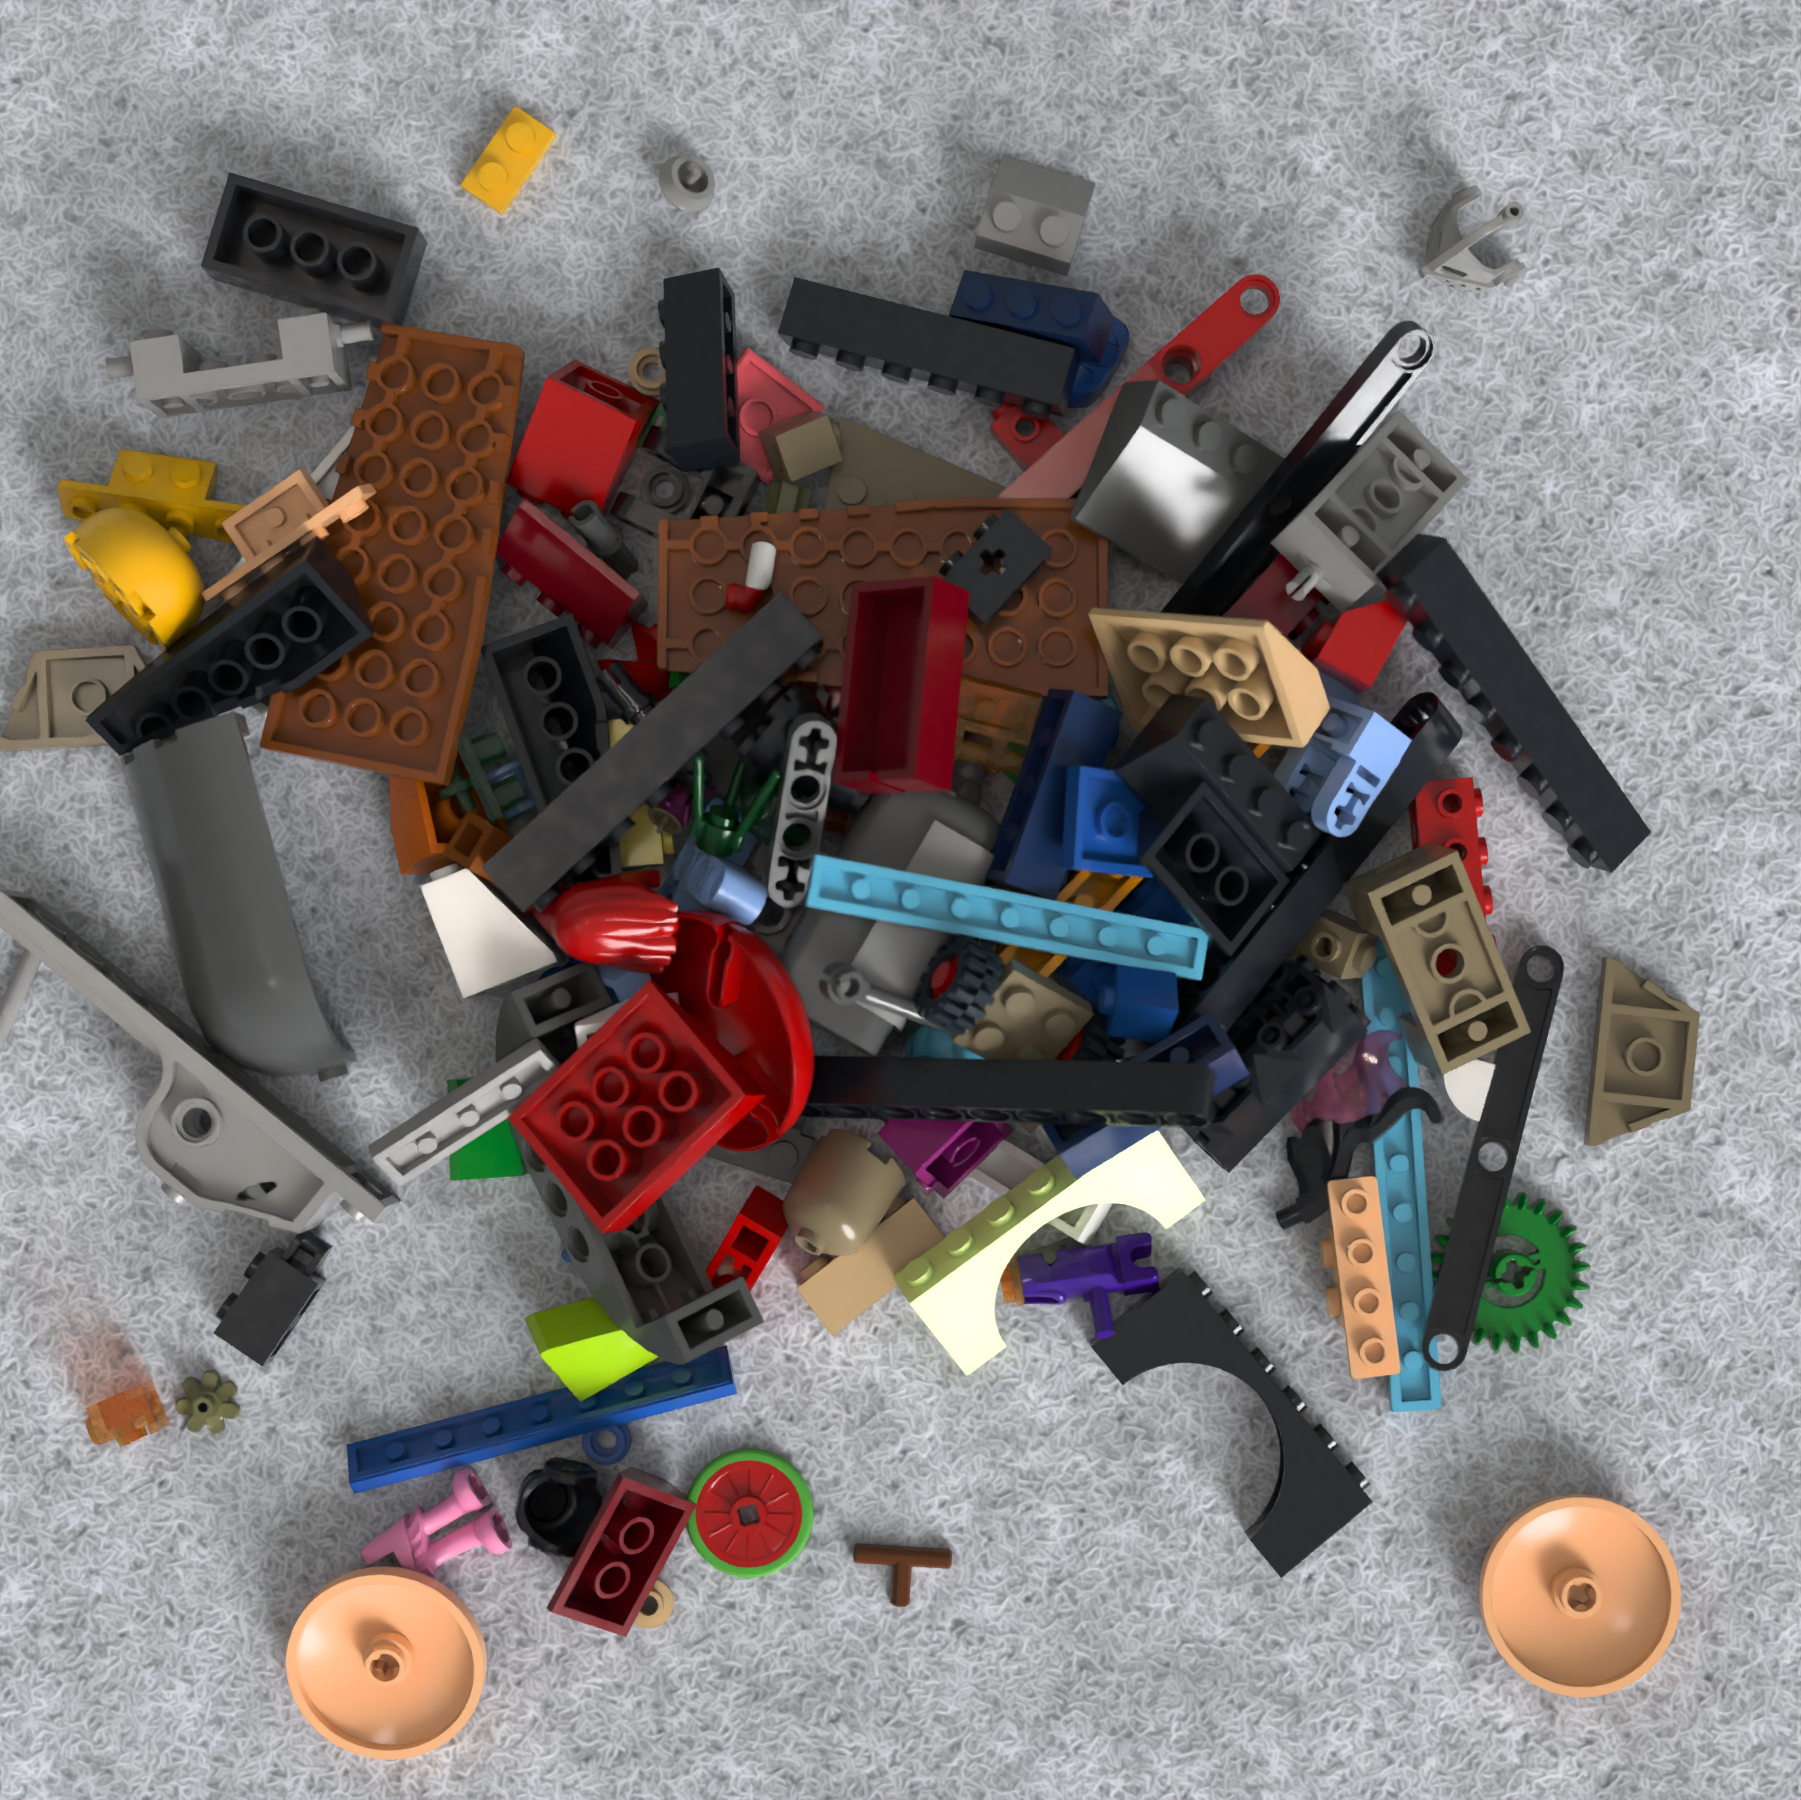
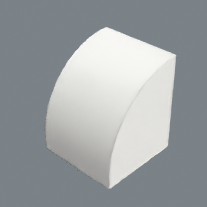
(1466, 1088)

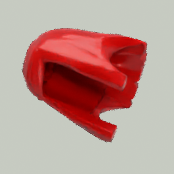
(617, 922)

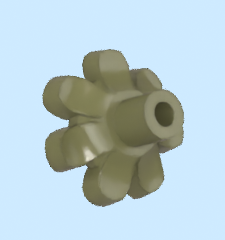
(215, 1396)

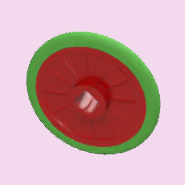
(782, 1509)

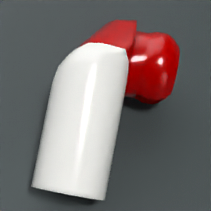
(757, 580)

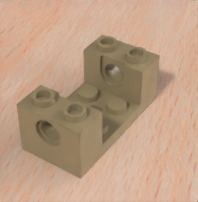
(1419, 910)

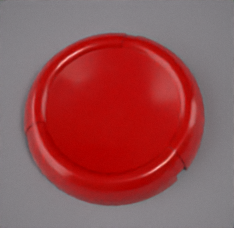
(753, 1009)

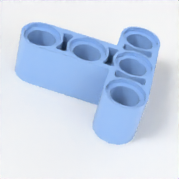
(716, 882)

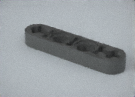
(796, 810)

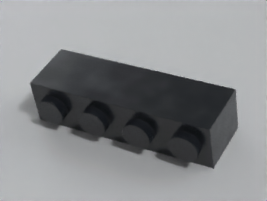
(699, 370)

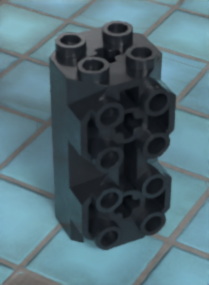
(1288, 1043)

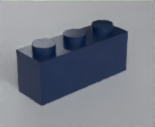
(1037, 311)

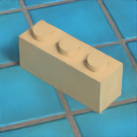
(854, 1282)

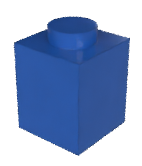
(1139, 1003)

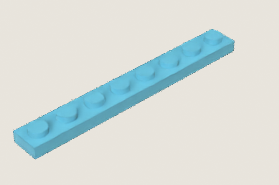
(1004, 917)

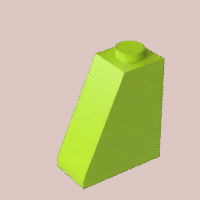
(585, 1346)

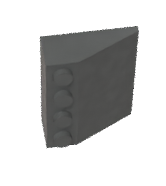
(1170, 478)

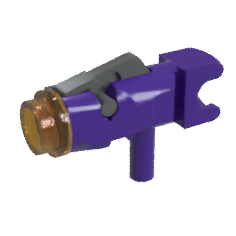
(1077, 1270)

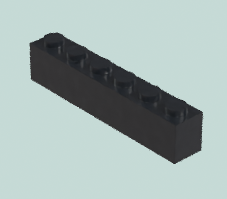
(929, 348)

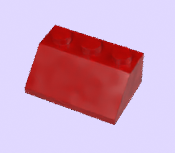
(1355, 644)

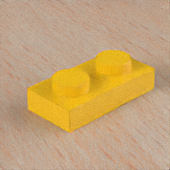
(508, 160)

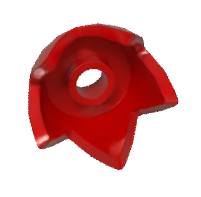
(645, 668)

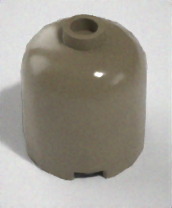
(840, 1194)

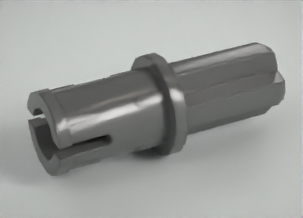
(603, 538)

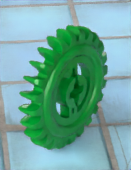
(1558, 1280)

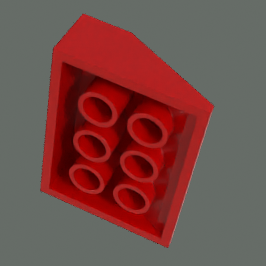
(635, 1108)

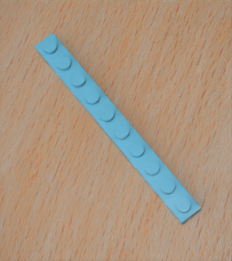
(1403, 1203)

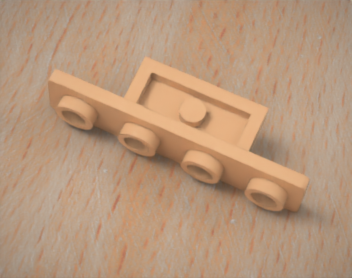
(281, 522)
(1360, 1277)

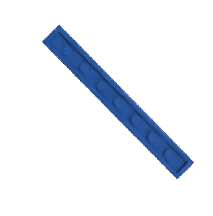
(537, 1421)

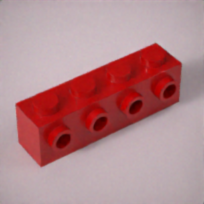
(1447, 816)

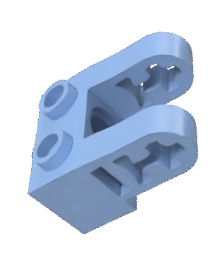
(1346, 750)

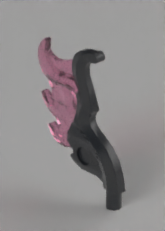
(1343, 1114)

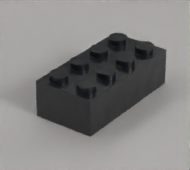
(313, 252)

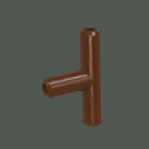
(902, 1560)

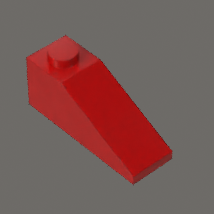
(749, 1240)

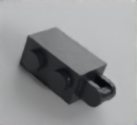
(273, 1298)

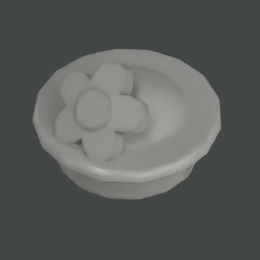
(687, 183)

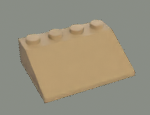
(1235, 663)

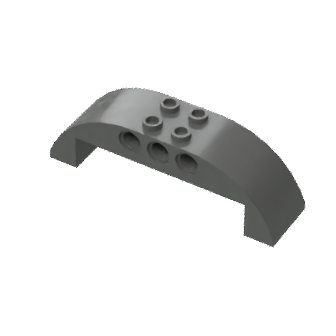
(650, 1271)

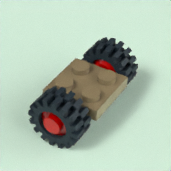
(1009, 1009)

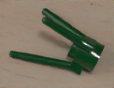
(718, 829)

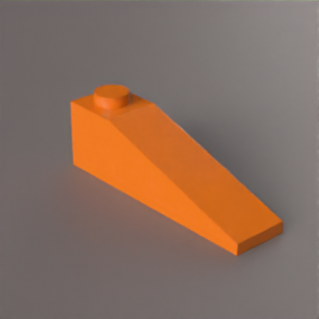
(425, 823)

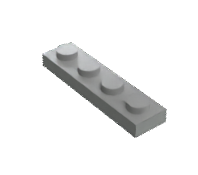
(463, 1113)

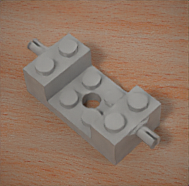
(176, 383)
(1347, 533)

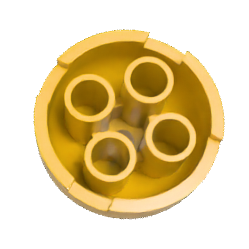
(141, 571)

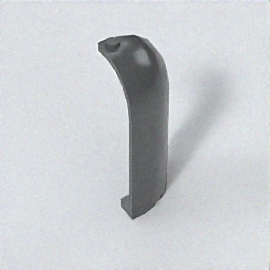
(229, 902)

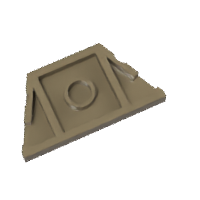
(63, 691)
(1639, 1055)

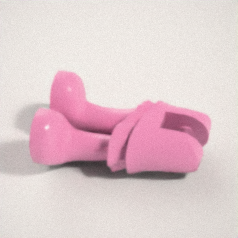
(411, 1533)

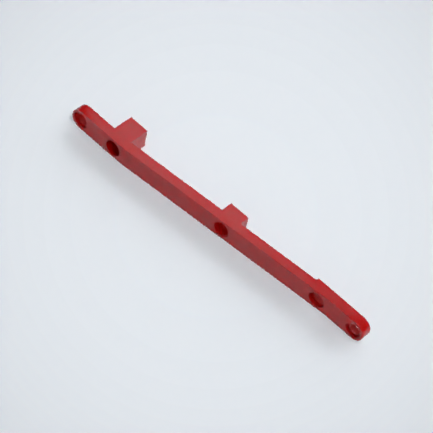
(1198, 348)

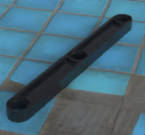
(1305, 472)
(1485, 1191)

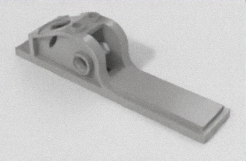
(250, 1131)

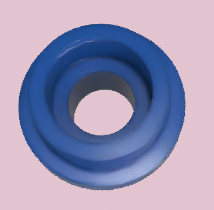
(612, 1455)

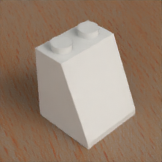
(485, 933)

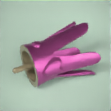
(672, 811)

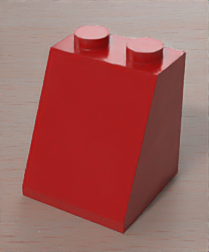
(580, 439)

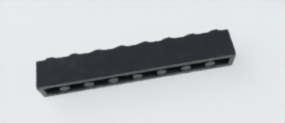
(1512, 702)
(653, 753)

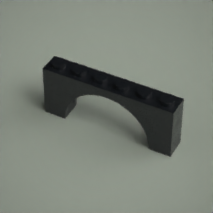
(1312, 1487)

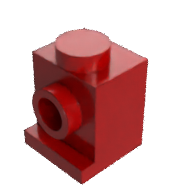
(1023, 449)

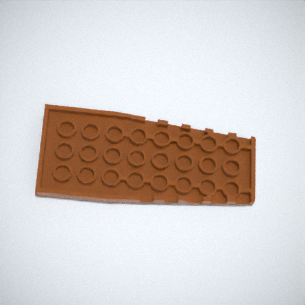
(421, 557)
(1032, 644)

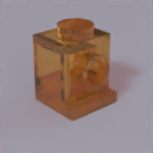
(126, 1414)

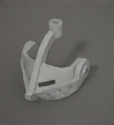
(1448, 250)

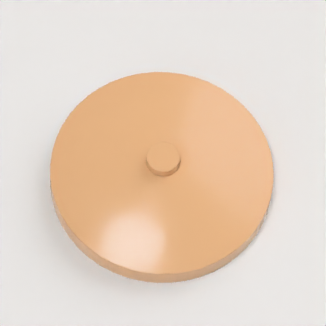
(1579, 1595)
(386, 1663)

